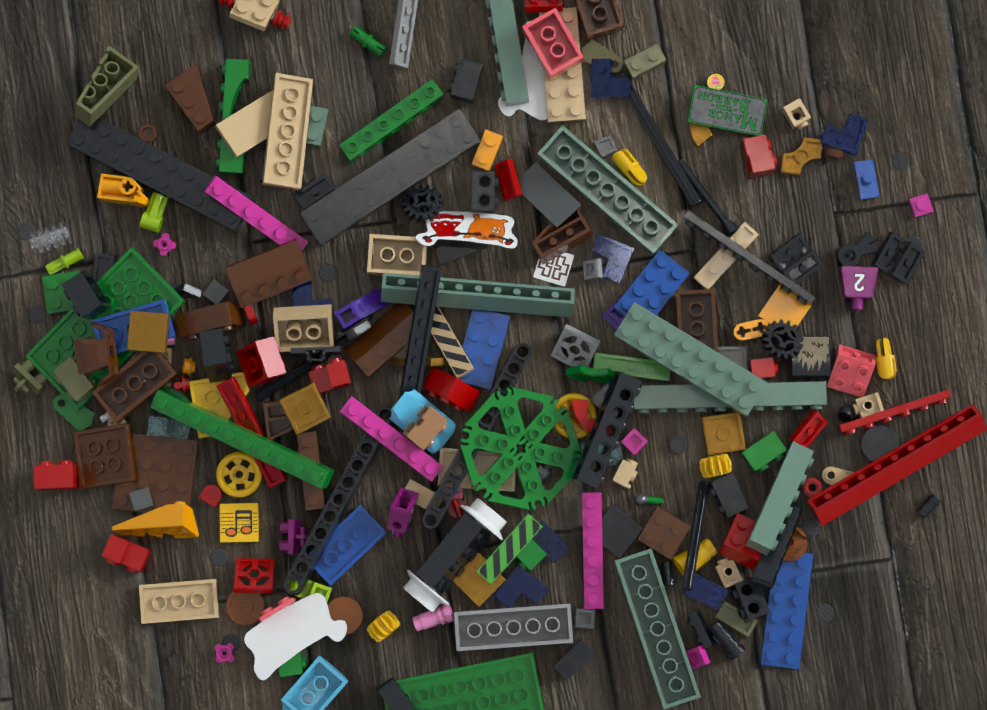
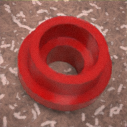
(818, 487)

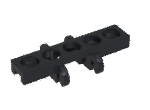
(307, 351)

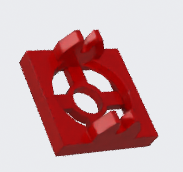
(243, 563)

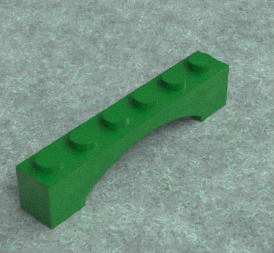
(236, 74)

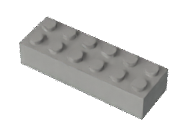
(513, 627)

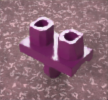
(296, 536)

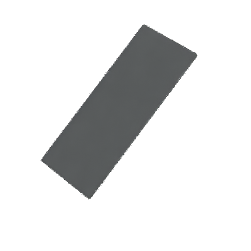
(547, 195)

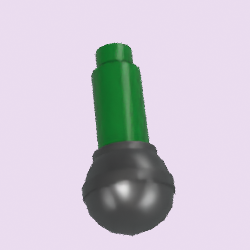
(642, 499)

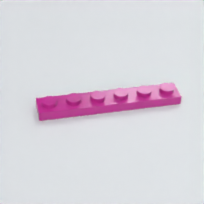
(252, 213)
(391, 439)
(593, 550)

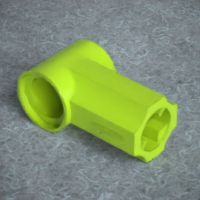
(153, 216)

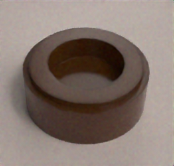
(147, 133)
(833, 153)

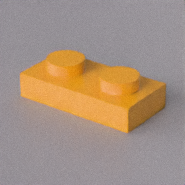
(487, 150)

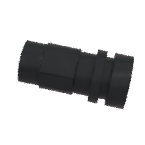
(725, 638)

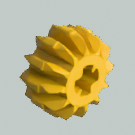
(715, 465)
(383, 626)

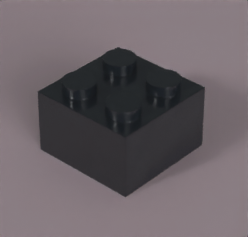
(86, 296)
(217, 355)

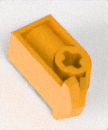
(113, 190)

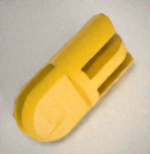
(629, 167)
(885, 363)

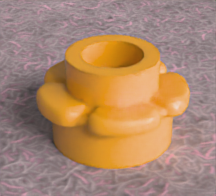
(188, 366)

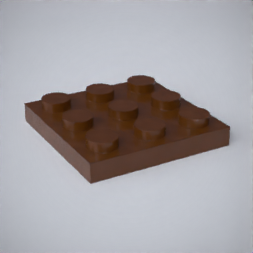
(104, 456)

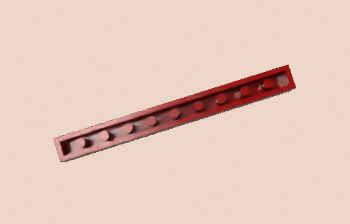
(897, 464)

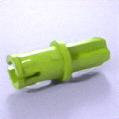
(64, 261)

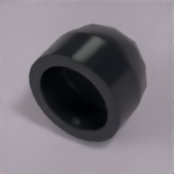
(845, 413)

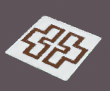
(555, 270)

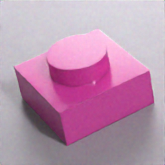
(920, 205)
(634, 441)
(697, 657)

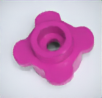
(169, 244)
(229, 654)

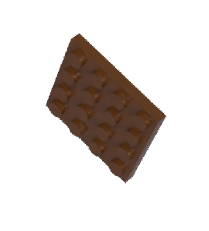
(164, 467)

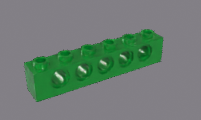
(391, 121)

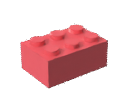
(552, 43)

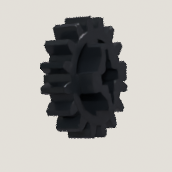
(422, 204)
(790, 340)

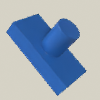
(866, 179)

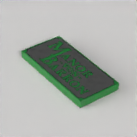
(726, 111)

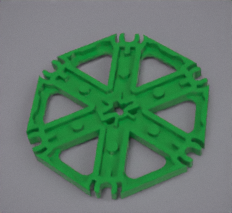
(502, 444)

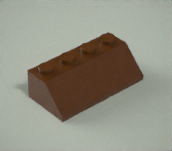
(268, 273)
(382, 340)

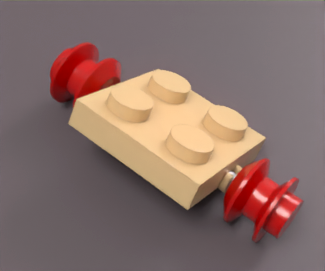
(257, 13)

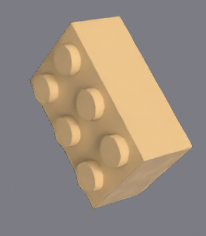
(395, 255)
(303, 327)

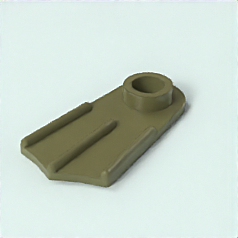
(594, 50)

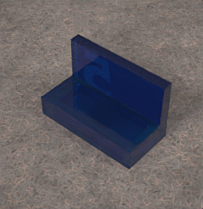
(550, 542)
(707, 592)

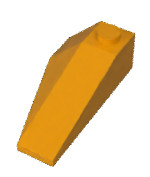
(170, 519)

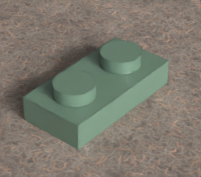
(316, 125)

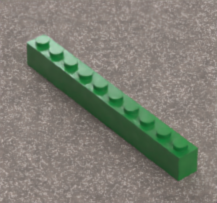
(242, 439)

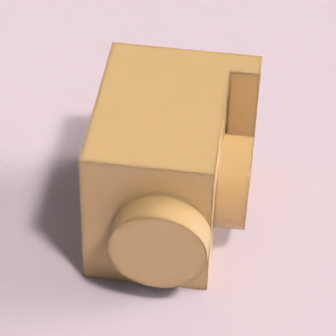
(796, 107)
(873, 399)
(625, 473)
(726, 580)

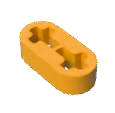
(749, 325)

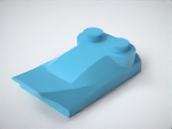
(406, 410)
(315, 687)

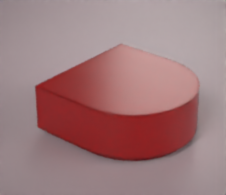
(251, 314)
(211, 494)

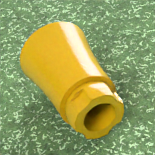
(705, 553)

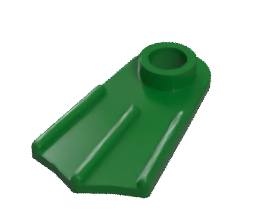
(79, 419)

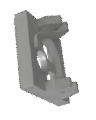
(581, 336)

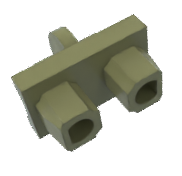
(26, 381)

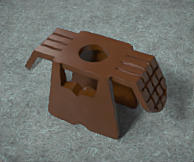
(95, 355)

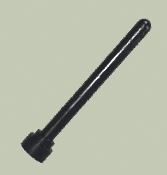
(728, 226)

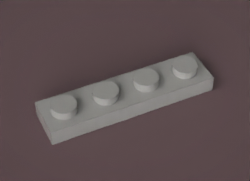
(403, 33)

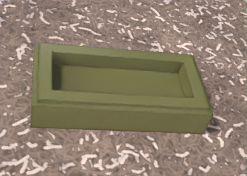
(729, 615)

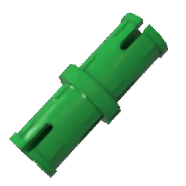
(367, 41)

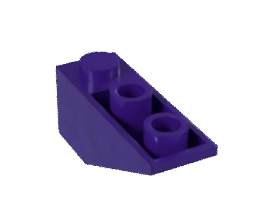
(360, 308)

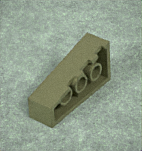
(106, 85)

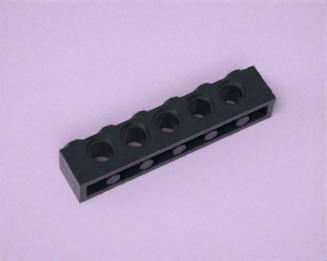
(597, 434)

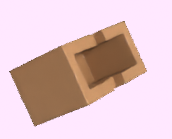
(426, 427)

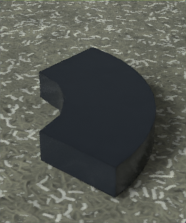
(186, 290)

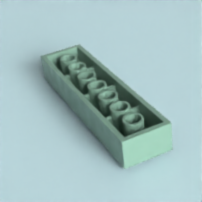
(607, 190)
(690, 359)
(657, 629)

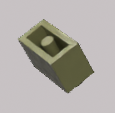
(644, 62)
(78, 385)

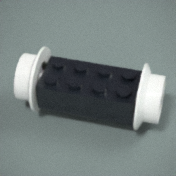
(453, 554)

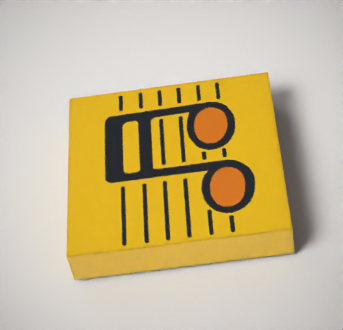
(239, 522)

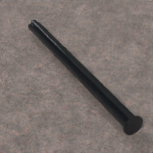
(662, 146)

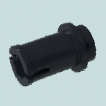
(931, 502)
(668, 574)

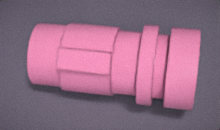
(430, 619)

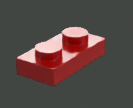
(536, 6)
(508, 179)
(809, 429)

